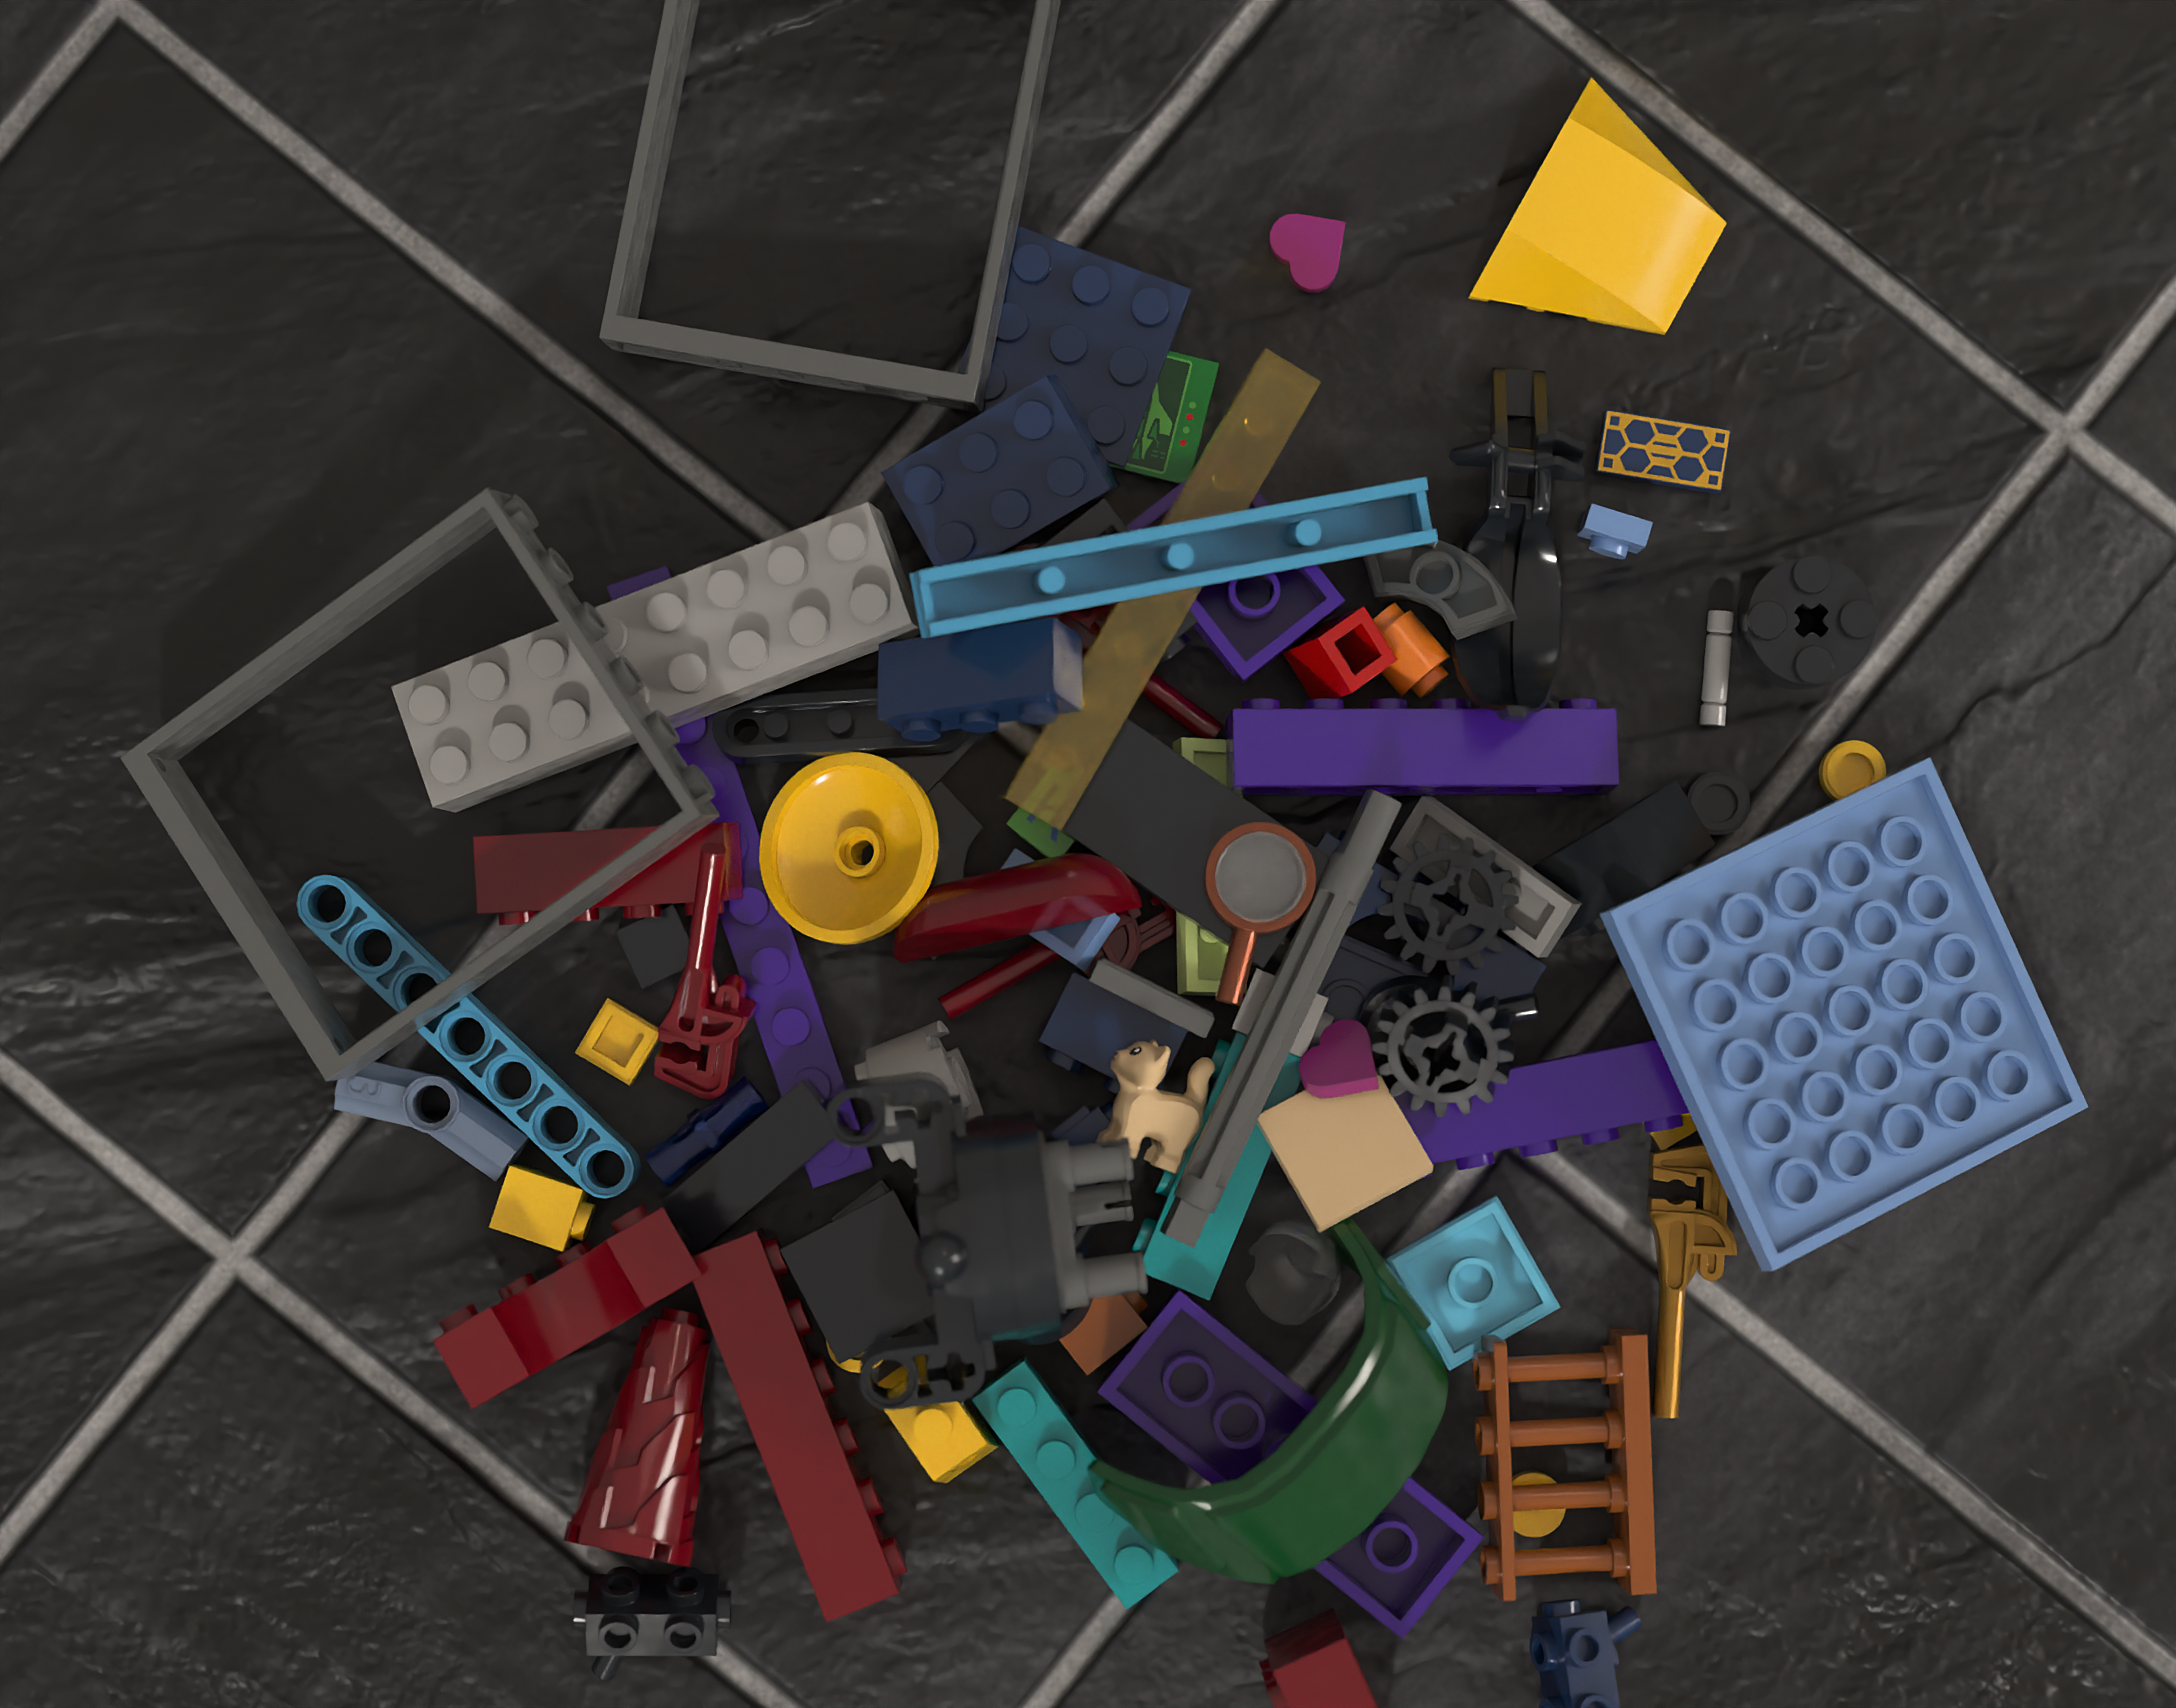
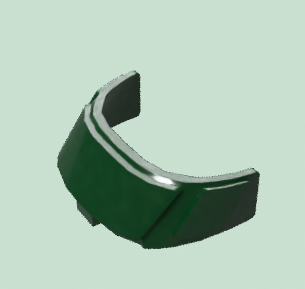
(1330, 1470)

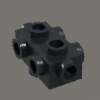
(650, 1615)

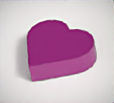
(1309, 248)
(1340, 1063)

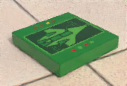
(1173, 420)

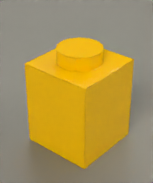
(542, 1208)

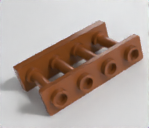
(1624, 1492)

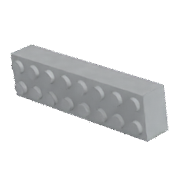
(692, 639)

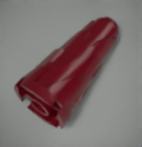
(647, 1463)

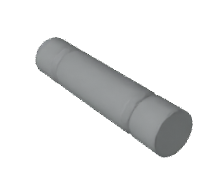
(1716, 668)

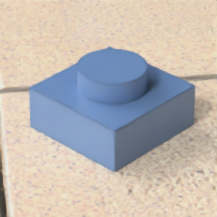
(1613, 531)

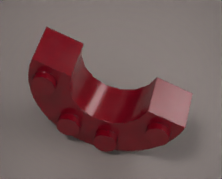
(566, 1309)

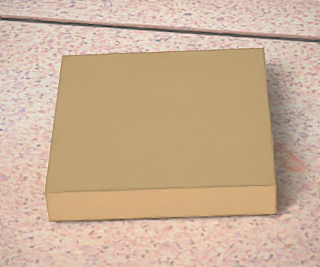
(1343, 1150)

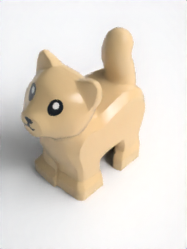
(1164, 1116)

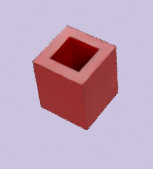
(1340, 655)

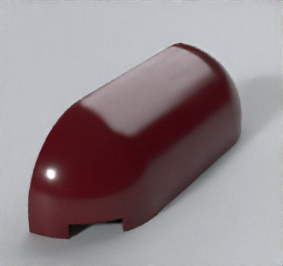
(1013, 904)

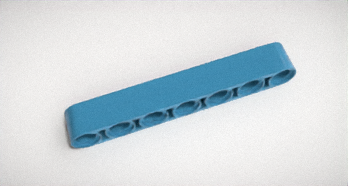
(500, 1046)

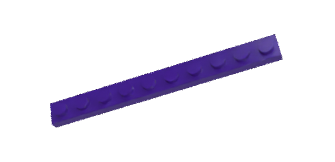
(767, 946)

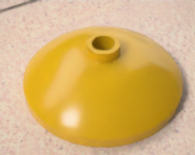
(817, 842)

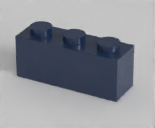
(980, 678)

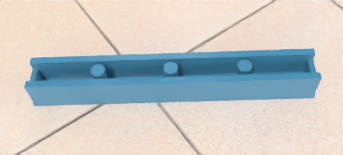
(1171, 557)

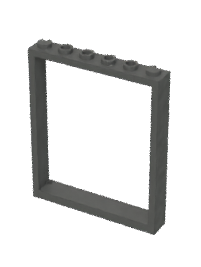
(628, 334)
(236, 894)

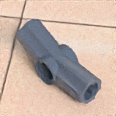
(468, 1129)

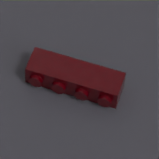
(533, 870)

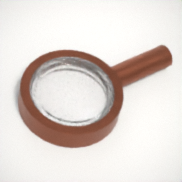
(1257, 884)

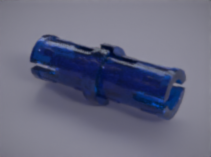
(706, 1131)

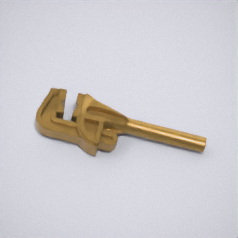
(1685, 1242)

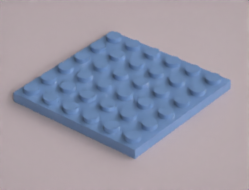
(1844, 1013)

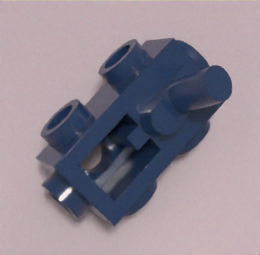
(1578, 1653)

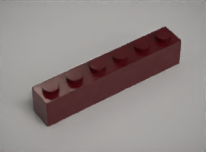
(796, 1426)

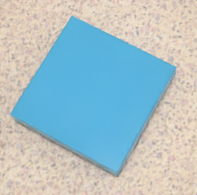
(1473, 1280)

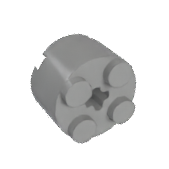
(920, 1052)

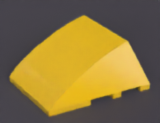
(1603, 227)

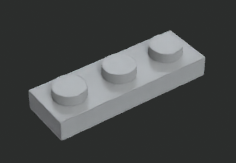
(1542, 906)

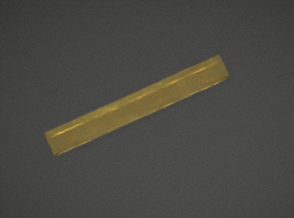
(1143, 627)

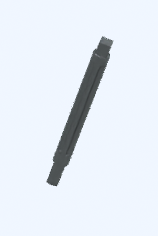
(1279, 1019)

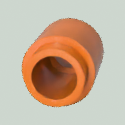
(1416, 651)

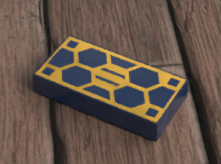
(1662, 451)

